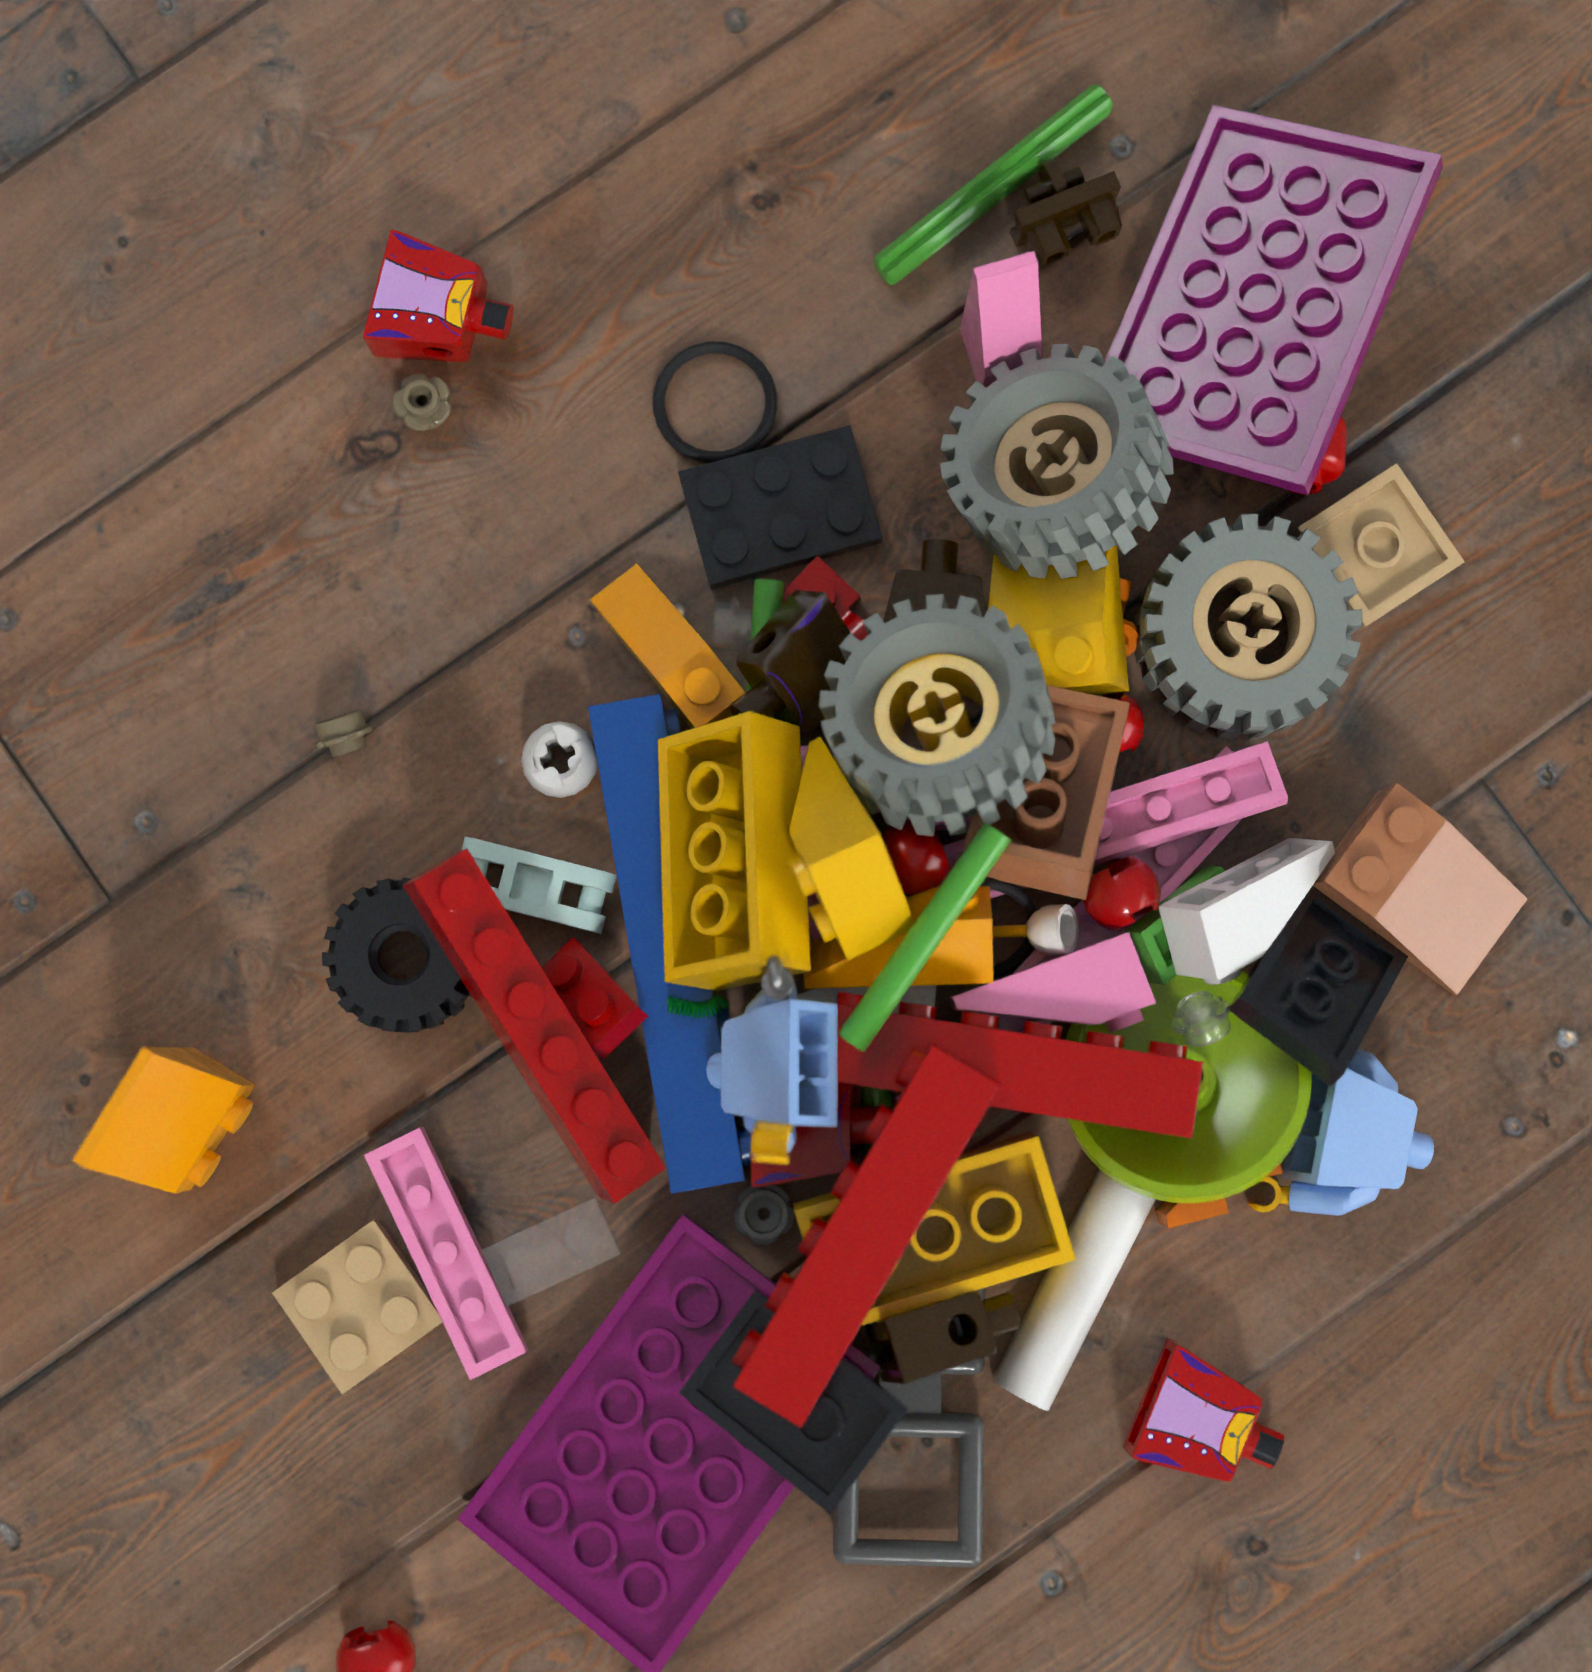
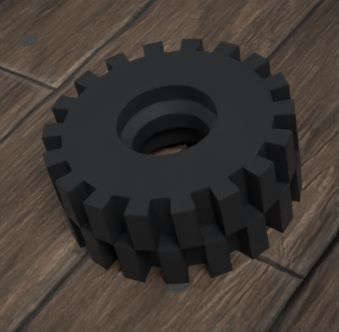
(358, 972)

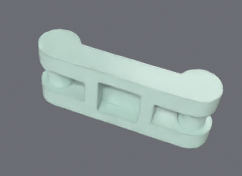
(536, 884)

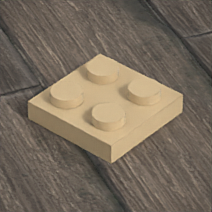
(1385, 543)
(359, 1305)

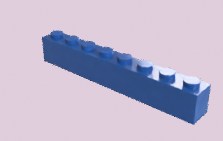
(696, 1134)

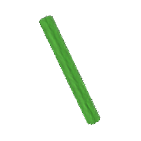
(992, 184)

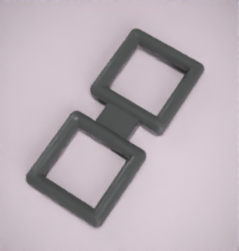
(924, 1420)

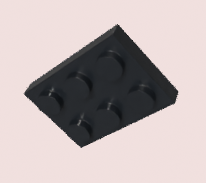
(780, 507)
(1319, 986)
(834, 1441)

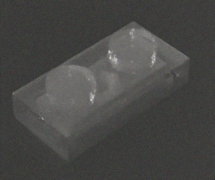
(551, 1251)

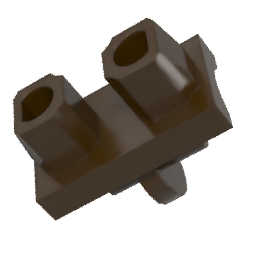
(1062, 202)

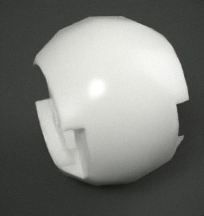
(581, 765)

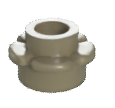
(422, 417)
(343, 733)

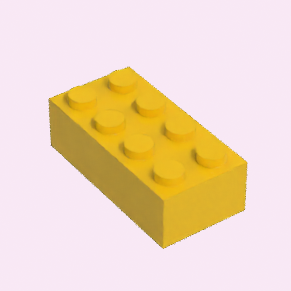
(728, 850)
(984, 1228)

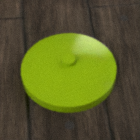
(1245, 1115)

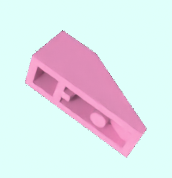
(1002, 315)
(1078, 988)

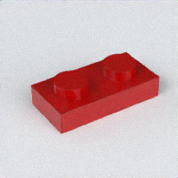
(593, 998)

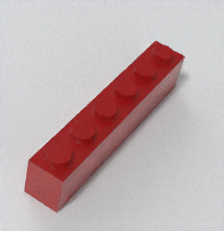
(534, 1026)
(1036, 1067)
(865, 1234)

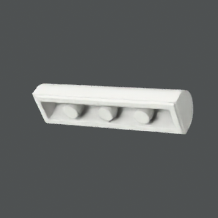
(1072, 1292)

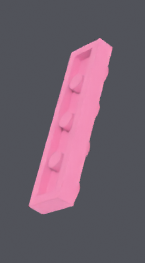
(446, 1252)

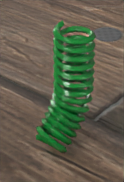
(693, 1007)

